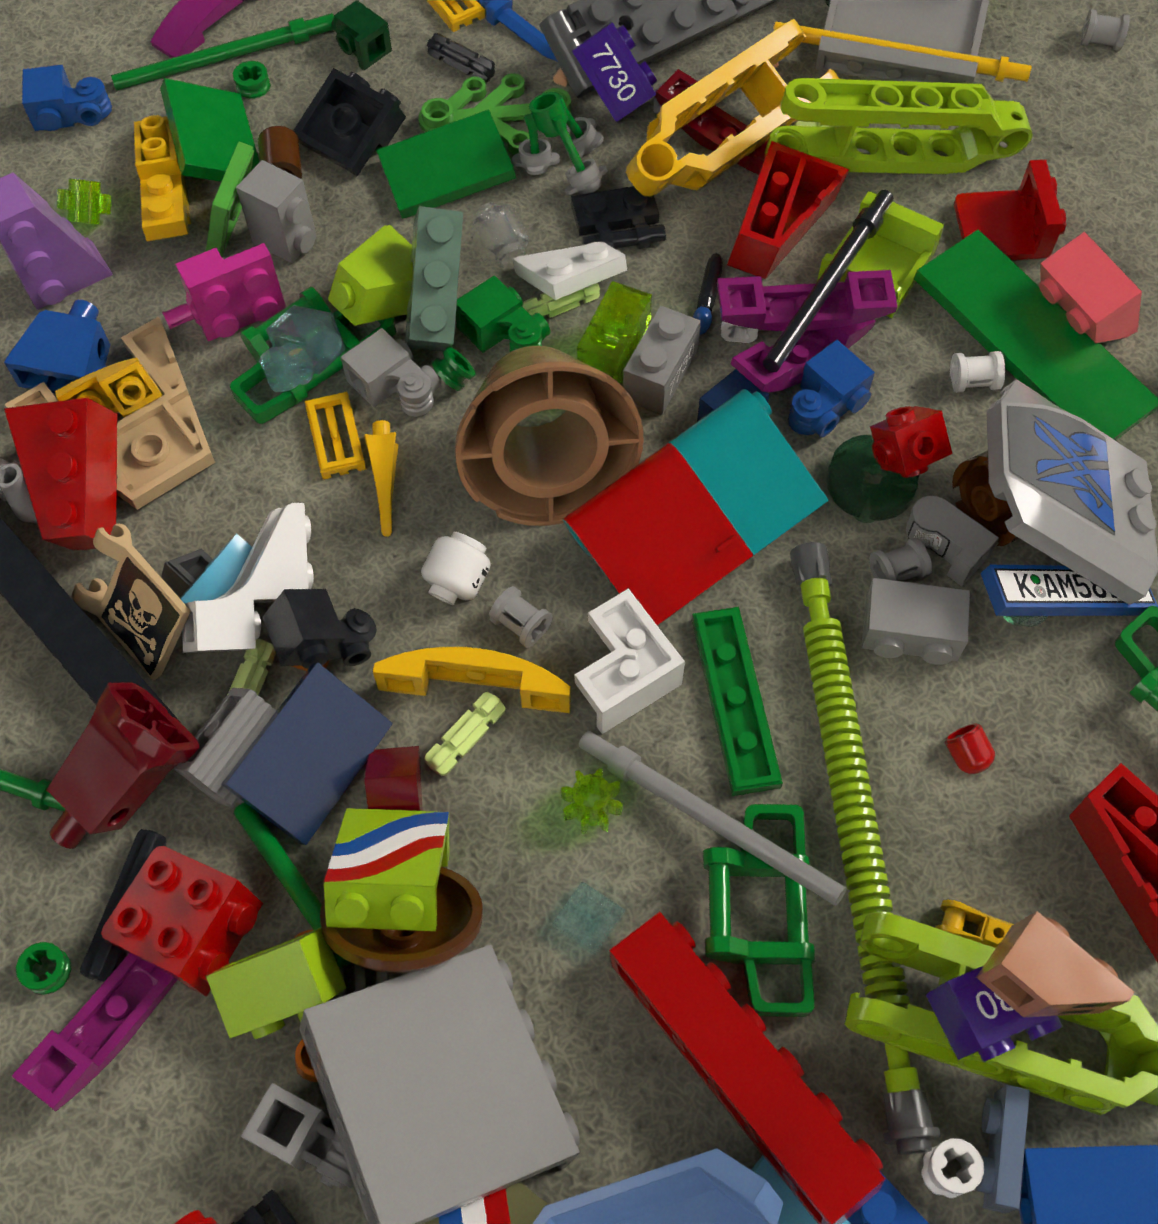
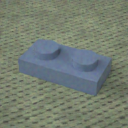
(1006, 1123)

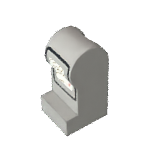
(951, 536)

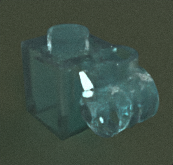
(303, 345)

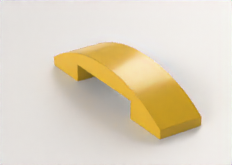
(412, 670)

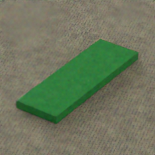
(1034, 336)

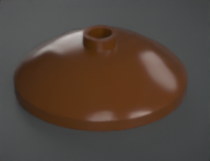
(408, 950)

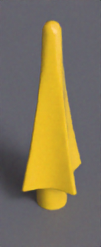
(383, 460)

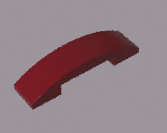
(711, 126)

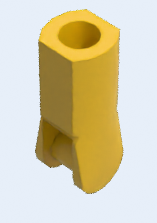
(989, 931)

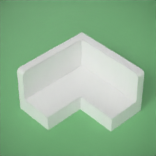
(638, 668)

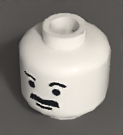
(456, 568)

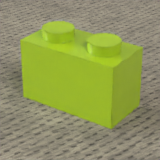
(275, 984)

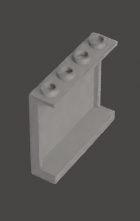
(924, 23)
(437, 1089)

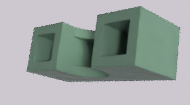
(434, 279)

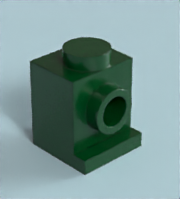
(362, 34)

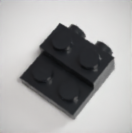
(349, 121)

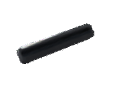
(102, 955)

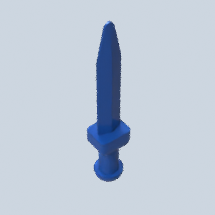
(502, 12)

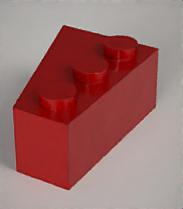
(783, 207)
(68, 467)
(1122, 834)

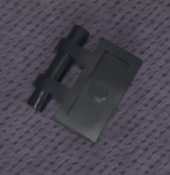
(616, 210)

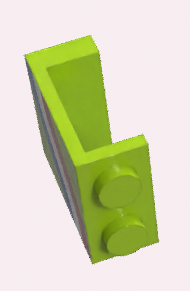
(386, 869)

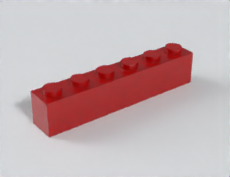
(747, 1073)

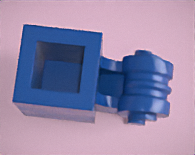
(56, 105)
(831, 387)

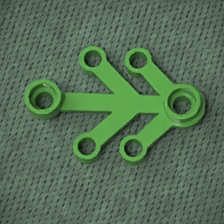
(440, 111)

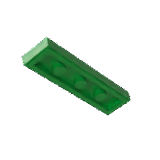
(736, 702)

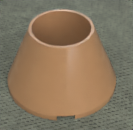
(550, 468)

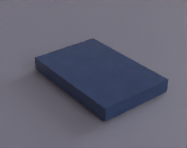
(308, 754)

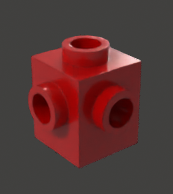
(910, 440)

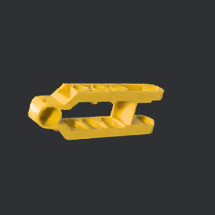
(753, 72)

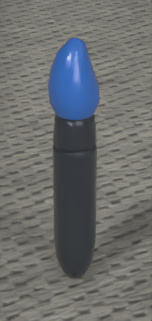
(708, 292)

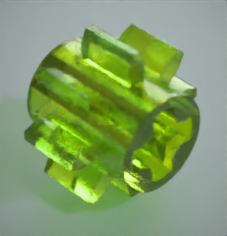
(84, 201)
(581, 792)

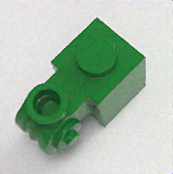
(495, 314)

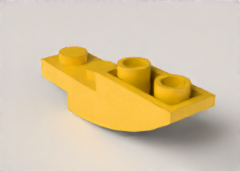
(162, 186)

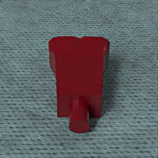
(117, 763)

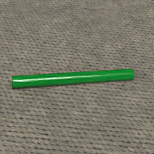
(283, 868)

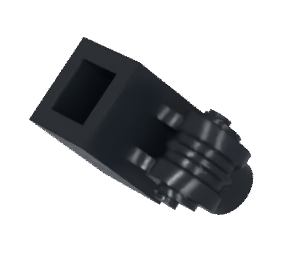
(308, 630)

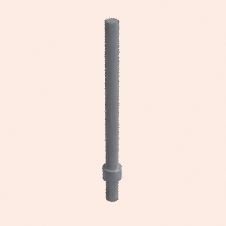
(628, 765)

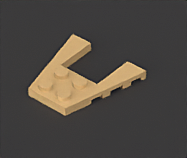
(163, 439)

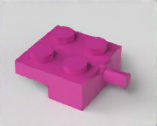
(227, 291)

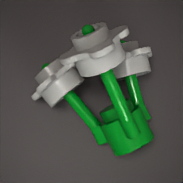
(579, 137)

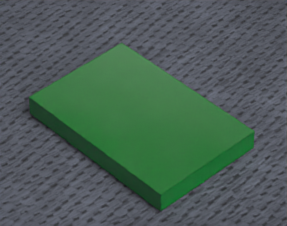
(205, 127)
(446, 163)

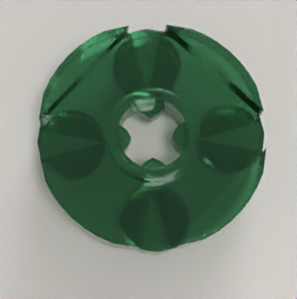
(856, 495)

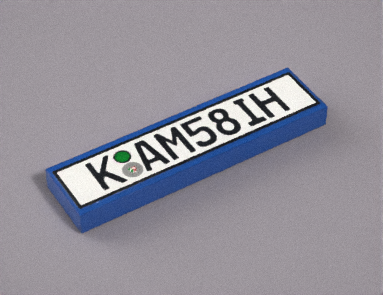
(1053, 592)

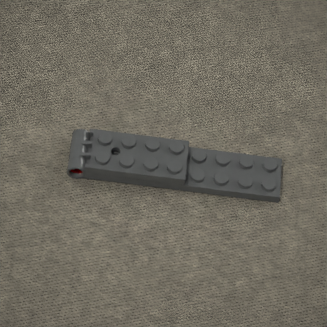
(654, 26)

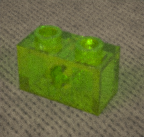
(615, 330)

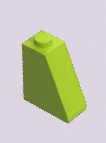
(374, 279)

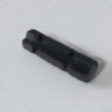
(460, 57)

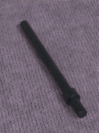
(864, 228)

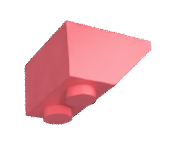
(1091, 290)

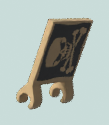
(136, 604)

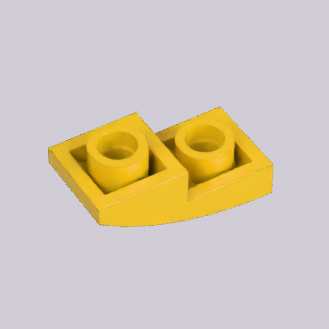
(118, 387)

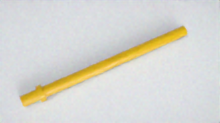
(999, 68)

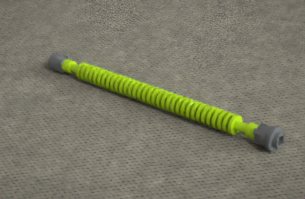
(905, 1103)

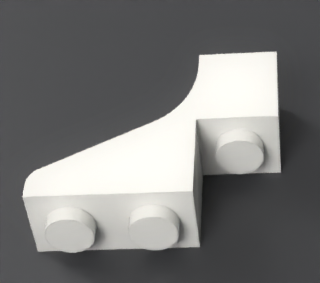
(272, 565)

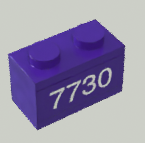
(615, 71)
(980, 1020)

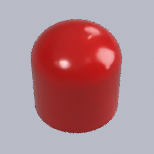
(971, 750)

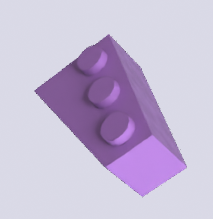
(45, 247)

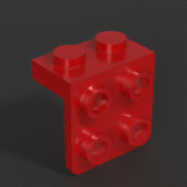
(1017, 221)
(182, 917)

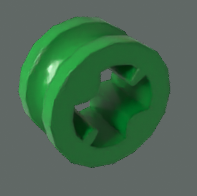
(251, 79)
(453, 368)
(31, 956)

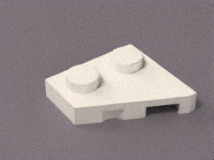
(570, 268)

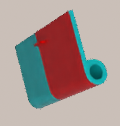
(697, 507)

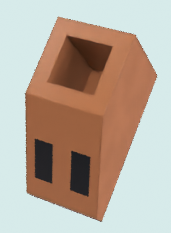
(1049, 974)

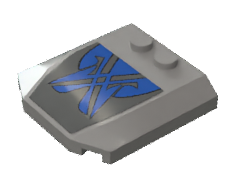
(1073, 492)

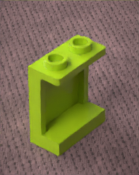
(900, 245)

